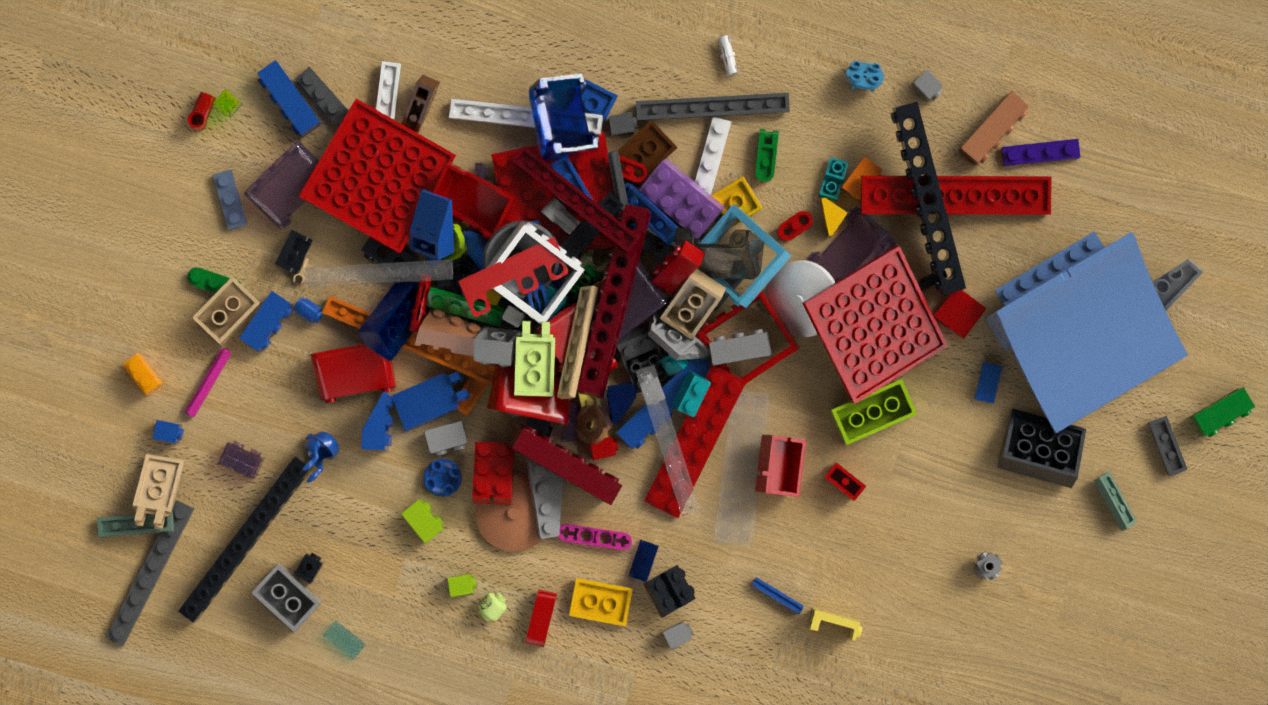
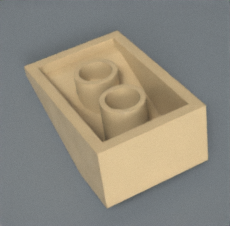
(226, 311)

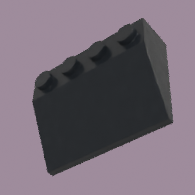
(1038, 452)

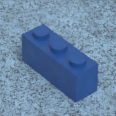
(266, 322)

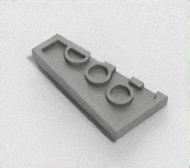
(547, 499)

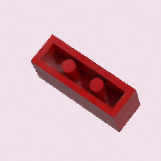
(677, 266)

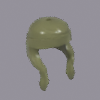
(598, 264)

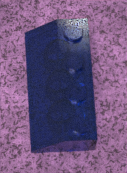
(389, 322)
(619, 400)

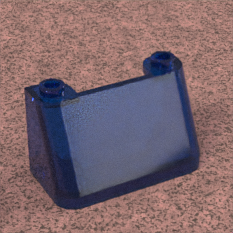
(561, 116)

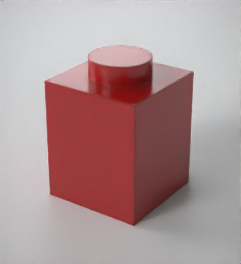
(605, 448)

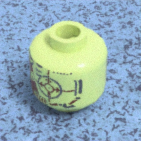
(492, 606)

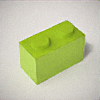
(423, 520)

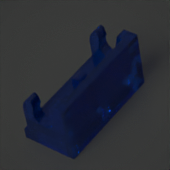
(643, 560)

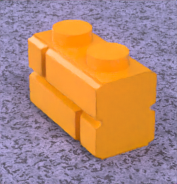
(143, 374)

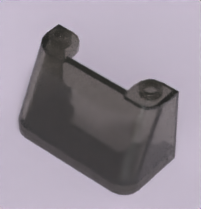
(728, 261)

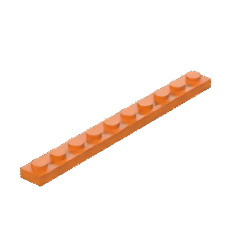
(462, 363)

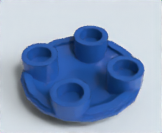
(442, 477)

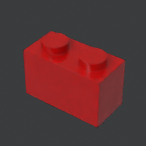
(844, 481)

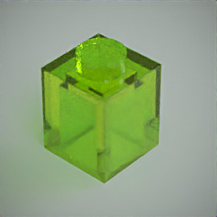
(227, 103)

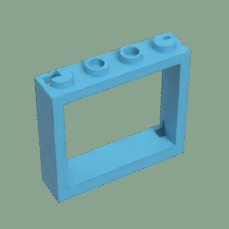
(721, 228)

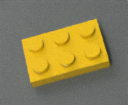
(601, 602)

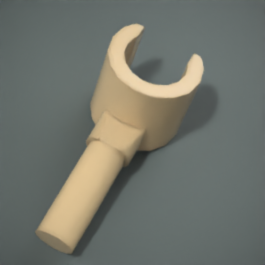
(301, 271)

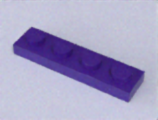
(1041, 152)

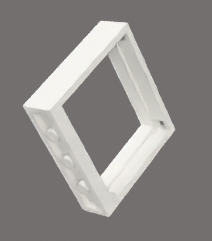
(506, 249)

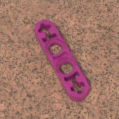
(594, 540)

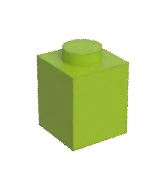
(461, 584)

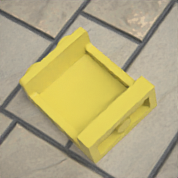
(818, 615)

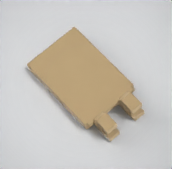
(157, 489)

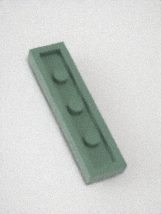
(126, 525)

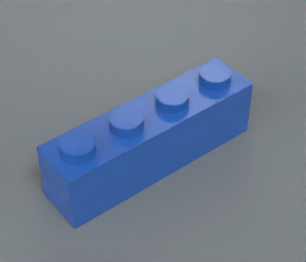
(289, 99)

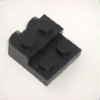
(669, 590)

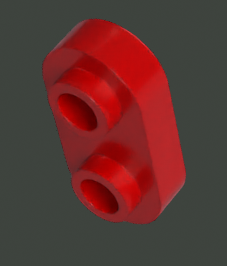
(630, 167)
(794, 226)

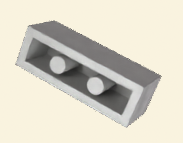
(740, 347)

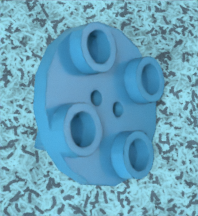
(864, 75)

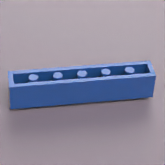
(640, 424)

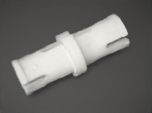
(727, 55)

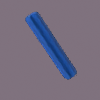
(777, 595)

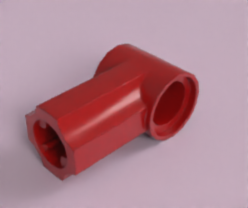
(201, 109)

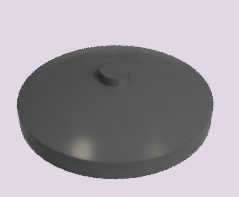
(497, 241)

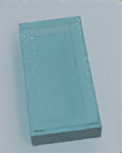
(344, 640)

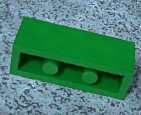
(1223, 412)

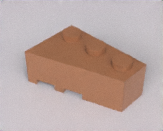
(448, 332)

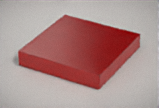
(959, 312)

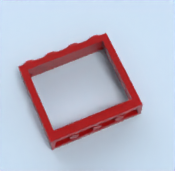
(723, 317)

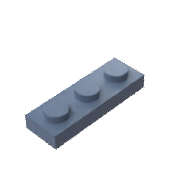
(230, 199)

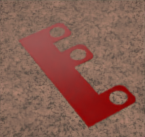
(515, 267)

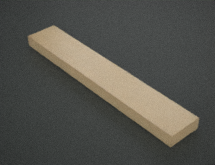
(577, 342)

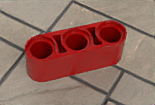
(541, 618)

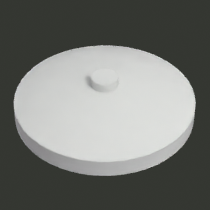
(791, 287)

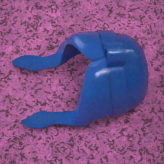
(318, 448)

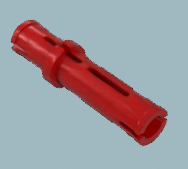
(415, 325)

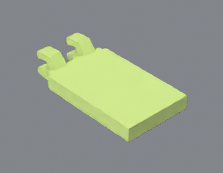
(534, 362)

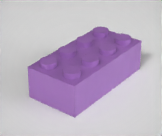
(681, 198)

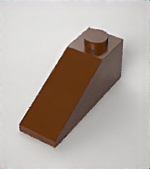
(420, 103)

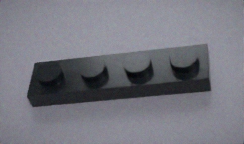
(586, 232)

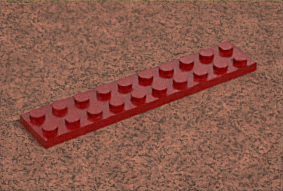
(960, 194)

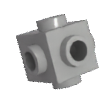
(980, 565)

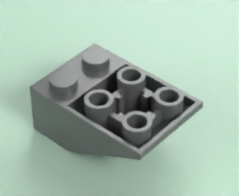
(640, 351)

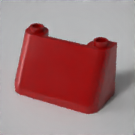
(351, 372)
(539, 407)

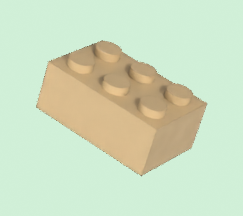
(692, 303)

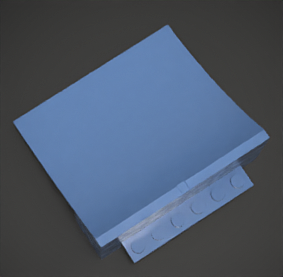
(1085, 327)

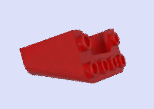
(475, 200)
(561, 329)

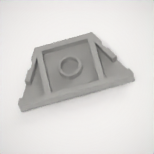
(675, 342)

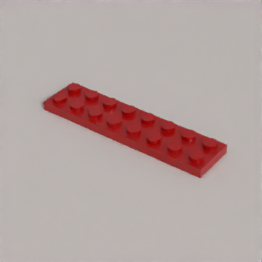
(699, 435)

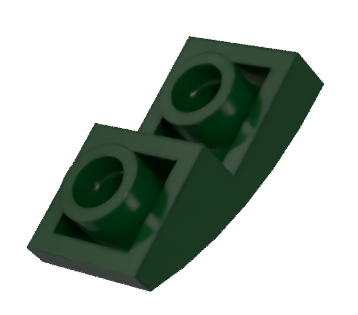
(587, 278)

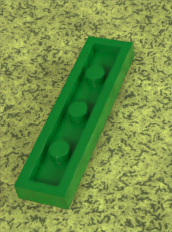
(458, 305)

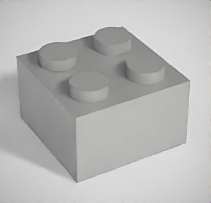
(496, 346)

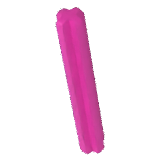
(208, 382)

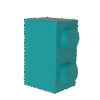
(691, 393)

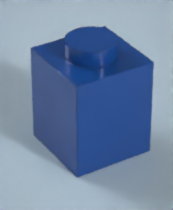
(168, 431)

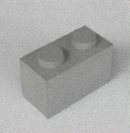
(446, 437)

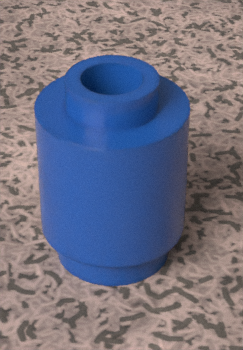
(308, 310)

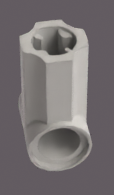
(557, 213)

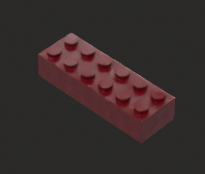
(567, 466)

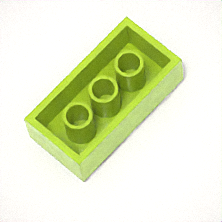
(874, 413)

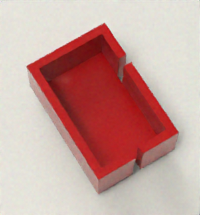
(780, 465)
(493, 473)

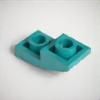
(833, 179)

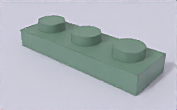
(1115, 501)

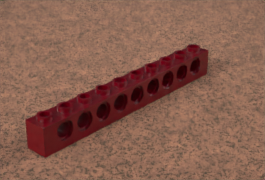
(597, 387)

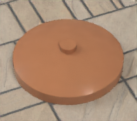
(510, 526)

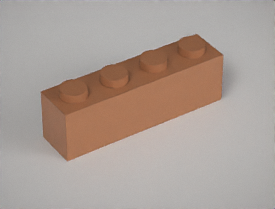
(994, 127)

